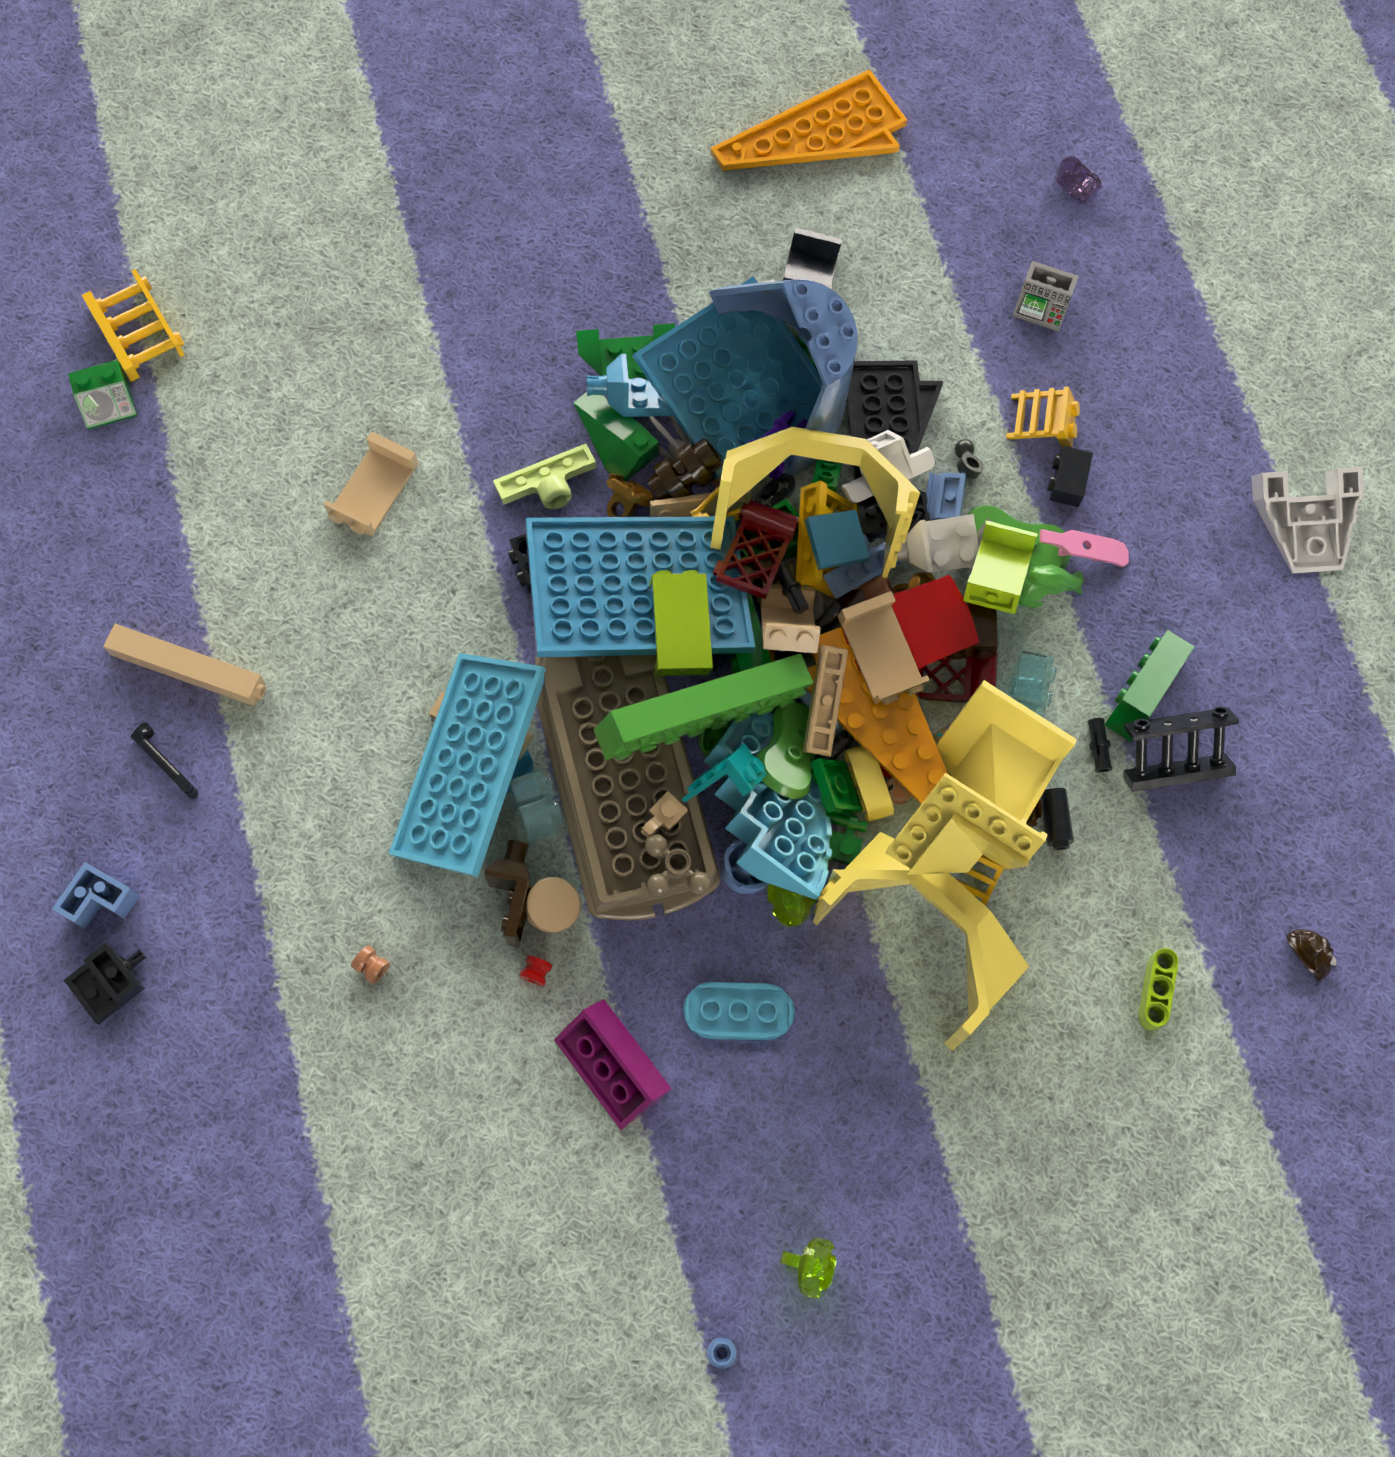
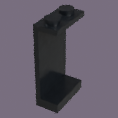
(812, 257)

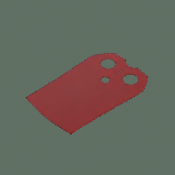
(933, 620)

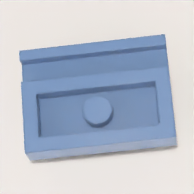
(945, 495)

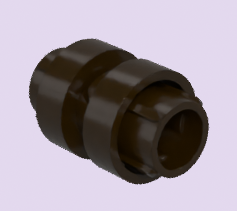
(700, 462)

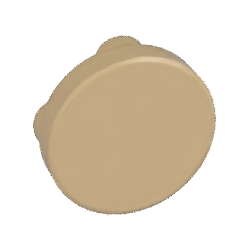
(552, 905)

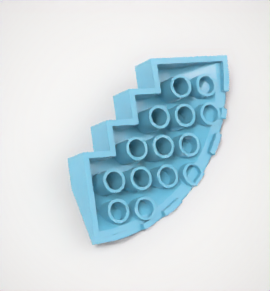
(782, 834)

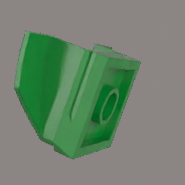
(602, 352)

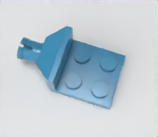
(625, 395)

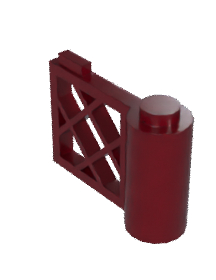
(975, 673)

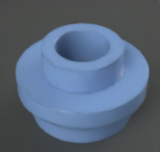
(731, 1350)

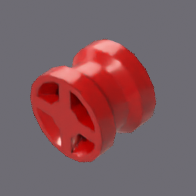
(535, 970)

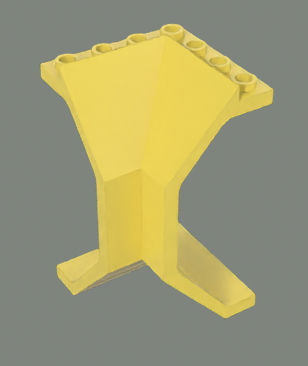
(755, 460)
(997, 771)
(990, 954)

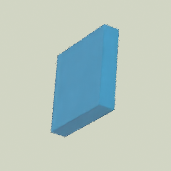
(837, 539)

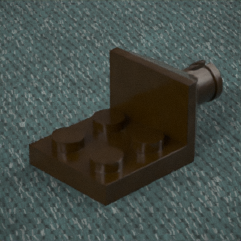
(513, 876)

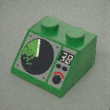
(102, 394)

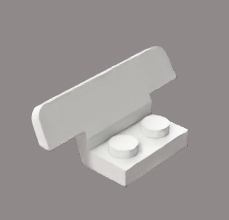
(895, 451)

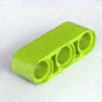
(1166, 979)

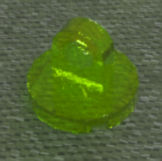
(789, 907)
(814, 1267)

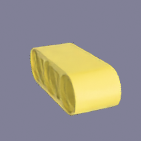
(870, 784)

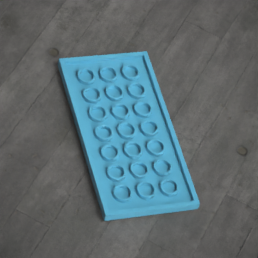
(468, 763)

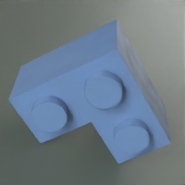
(89, 892)

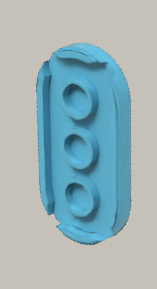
(738, 1011)

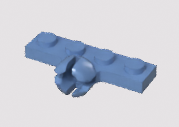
(851, 576)

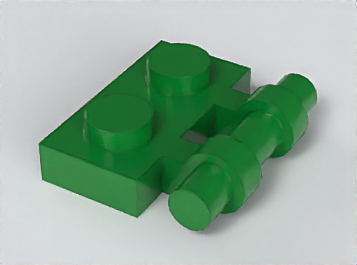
(845, 846)

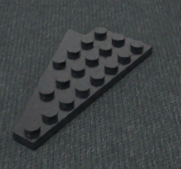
(884, 399)

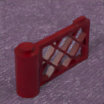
(767, 525)

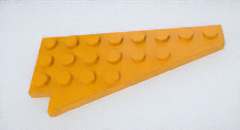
(835, 124)
(890, 733)

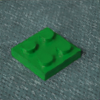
(836, 786)

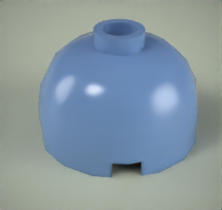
(734, 875)

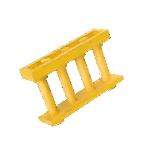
(120, 344)

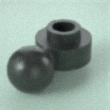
(968, 462)

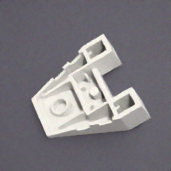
(1310, 529)

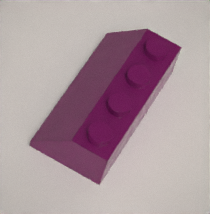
(612, 1063)

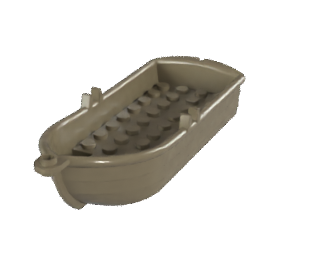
(611, 798)

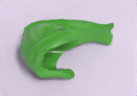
(1047, 580)

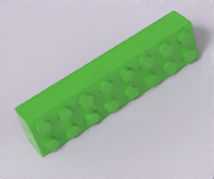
(701, 707)

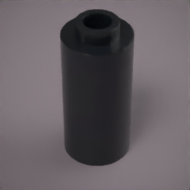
(1057, 818)

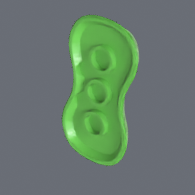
(1042, 553)
(783, 758)

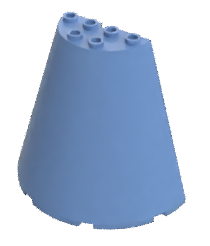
(825, 328)

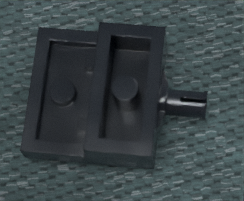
(105, 981)

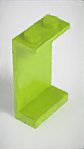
(1000, 567)
(681, 623)

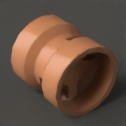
(370, 964)

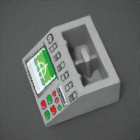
(1045, 296)

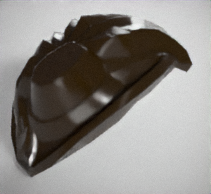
(1312, 951)

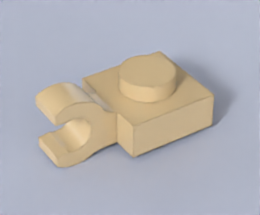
(665, 814)

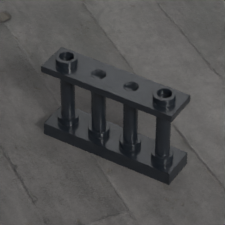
(1188, 770)

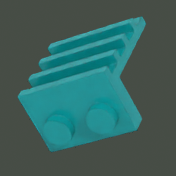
(741, 768)

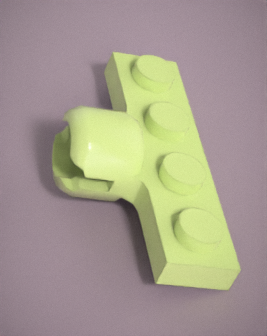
(547, 478)

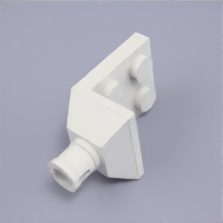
(941, 544)

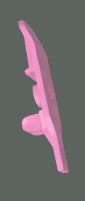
(1098, 547)

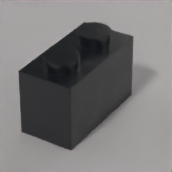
(1070, 476)

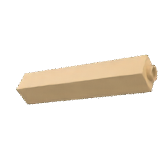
(185, 665)

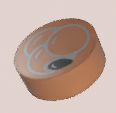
(897, 792)

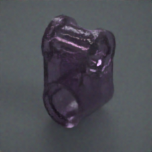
(1077, 178)

